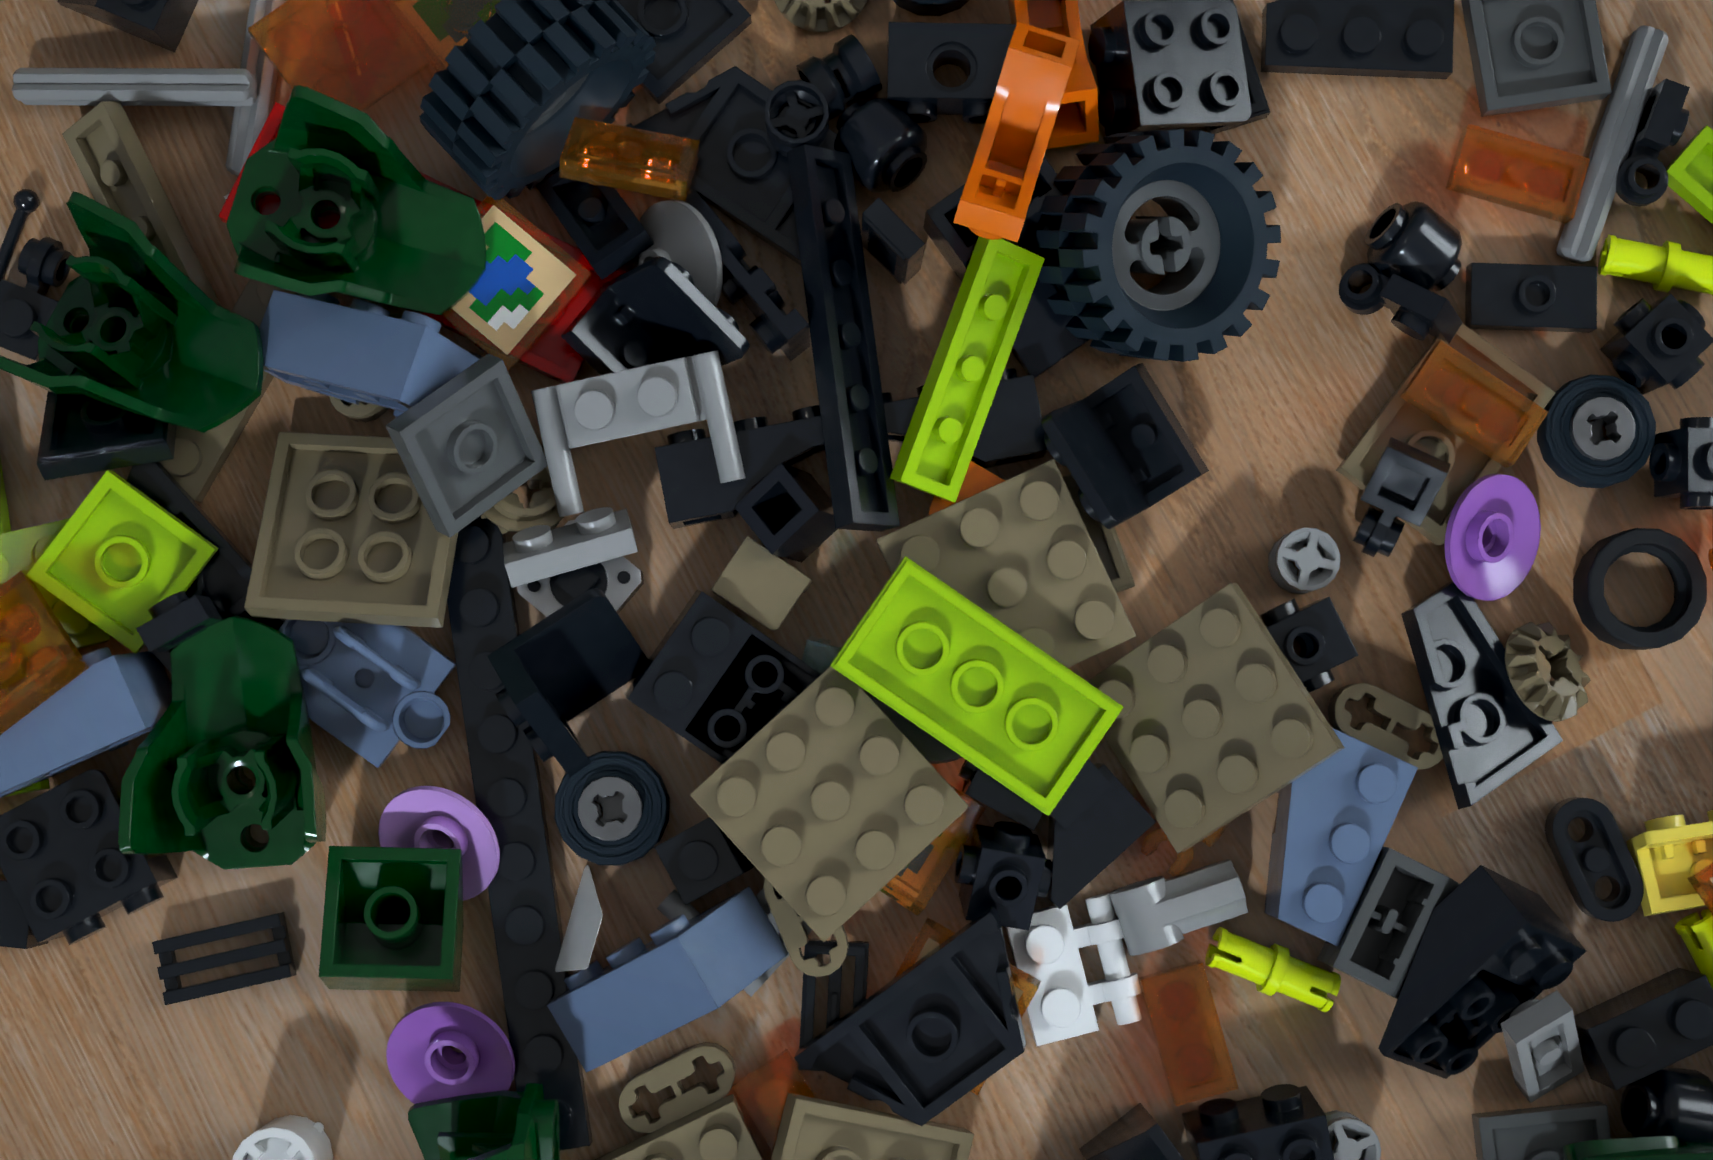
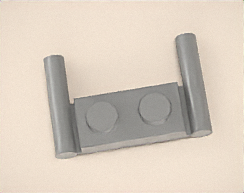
(630, 405)

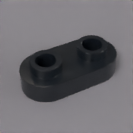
(1593, 856)

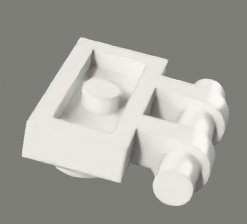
(1051, 954)

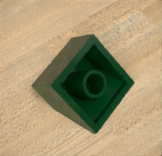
(392, 919)

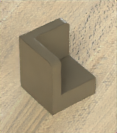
(761, 584)

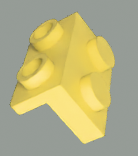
(1667, 857)

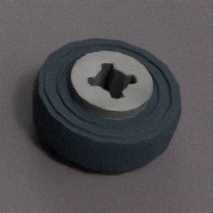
(1576, 445)
(640, 803)

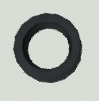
(1686, 573)

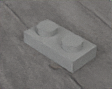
(547, 552)
(1542, 1045)

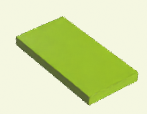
(976, 685)

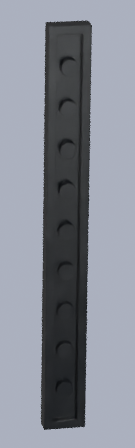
(512, 800)

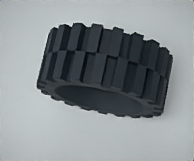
(525, 79)
(1207, 244)

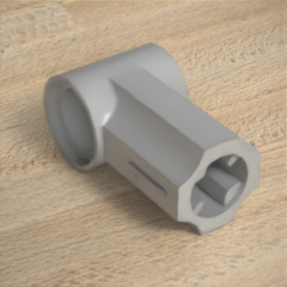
(1162, 910)

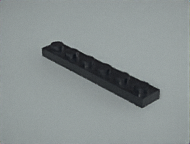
(842, 339)

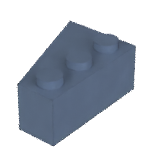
(357, 350)
(91, 714)
(1331, 836)
(668, 981)

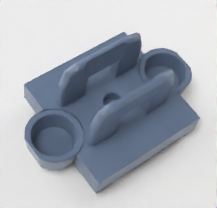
(371, 684)

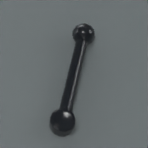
(26, 202)

